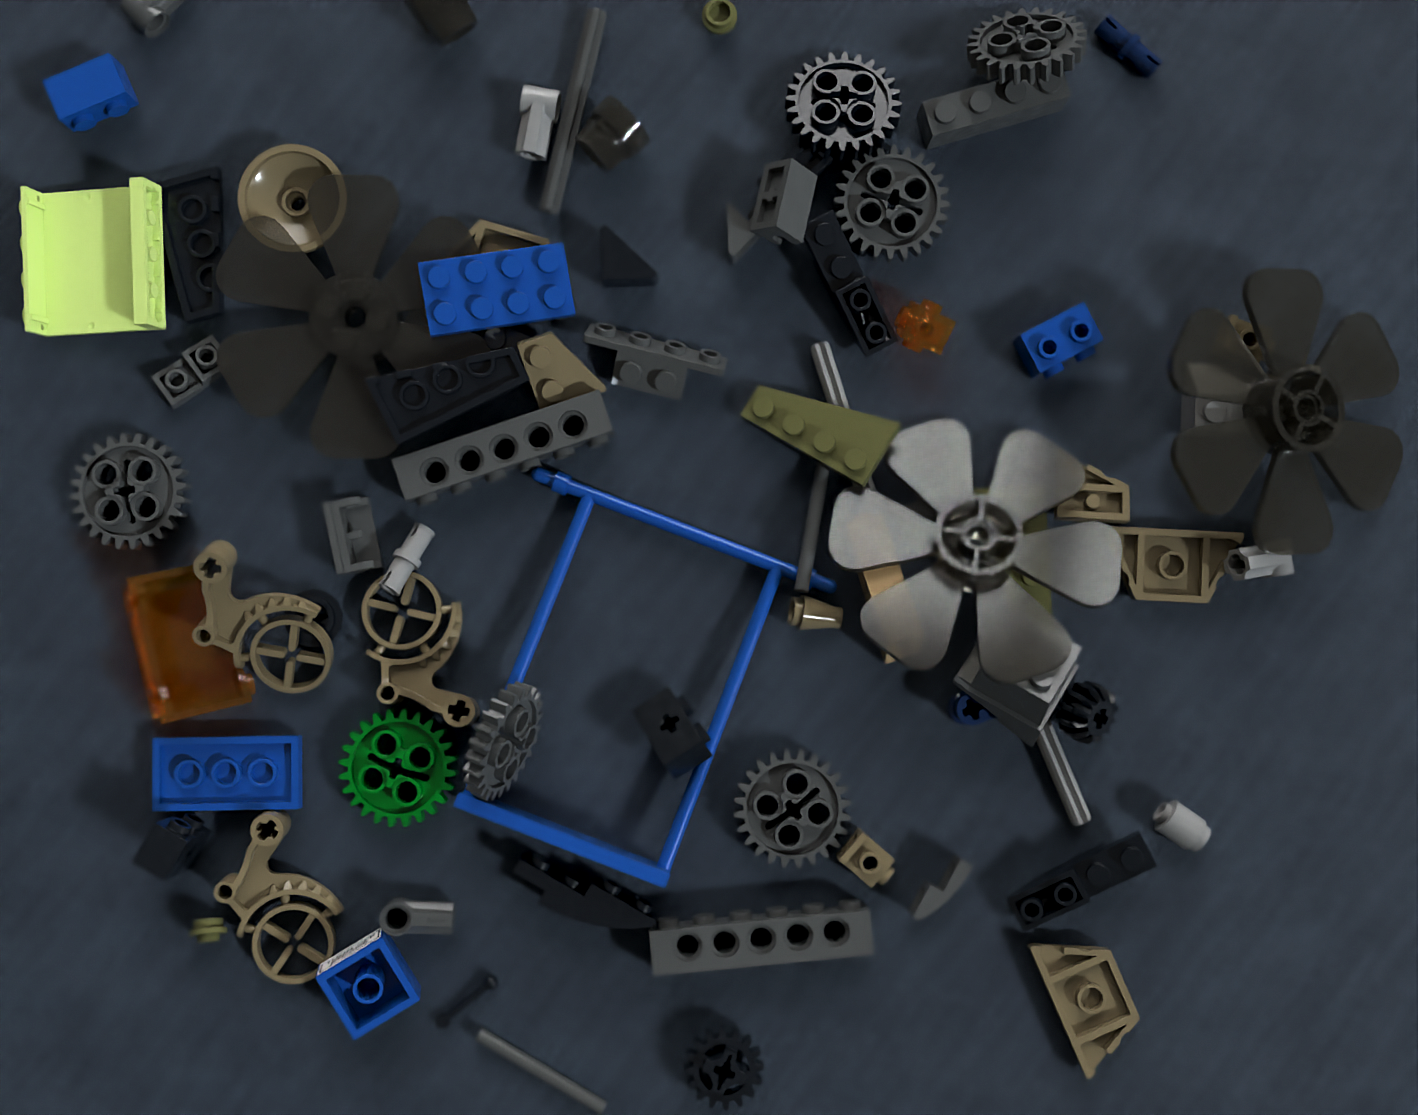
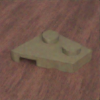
(555, 370)
(1098, 500)

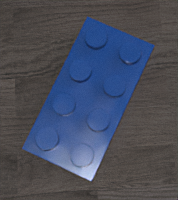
(496, 289)
(227, 773)

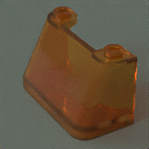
(176, 672)

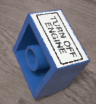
(368, 983)

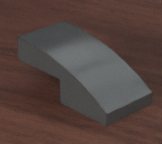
(933, 896)

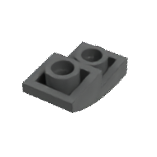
(190, 374)

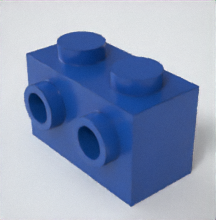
(91, 93)
(1057, 341)

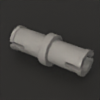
(406, 559)

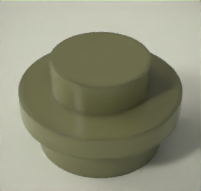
(719, 16)
(208, 930)

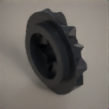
(330, 607)

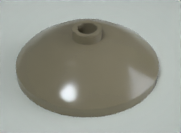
(279, 180)

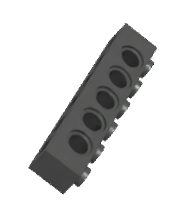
(415, 467)
(853, 941)

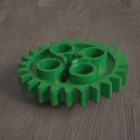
(388, 798)

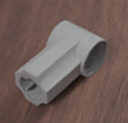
(538, 112)
(1252, 563)

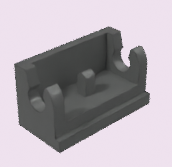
(784, 201)
(353, 535)

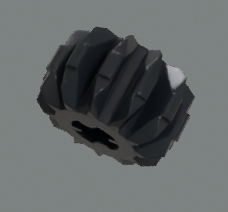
(1087, 712)

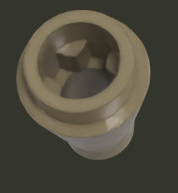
(810, 613)

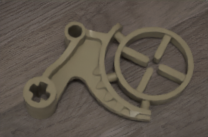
(230, 618)
(415, 675)
(259, 884)

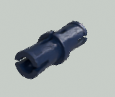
(1128, 46)

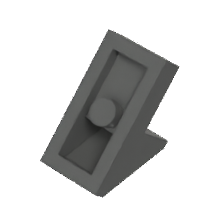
(738, 234)

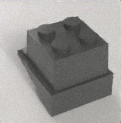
(1023, 705)

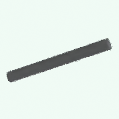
(812, 528)
(541, 1071)

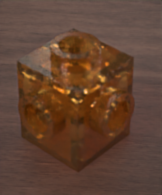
(934, 332)

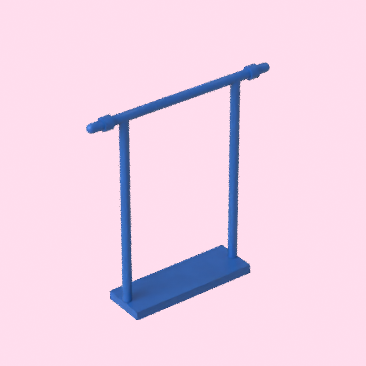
(567, 838)

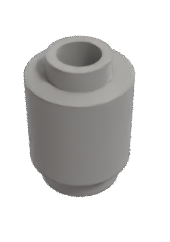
(1181, 826)

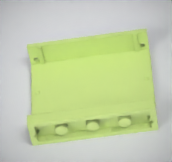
(93, 260)

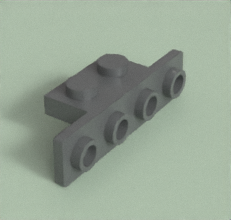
(653, 364)

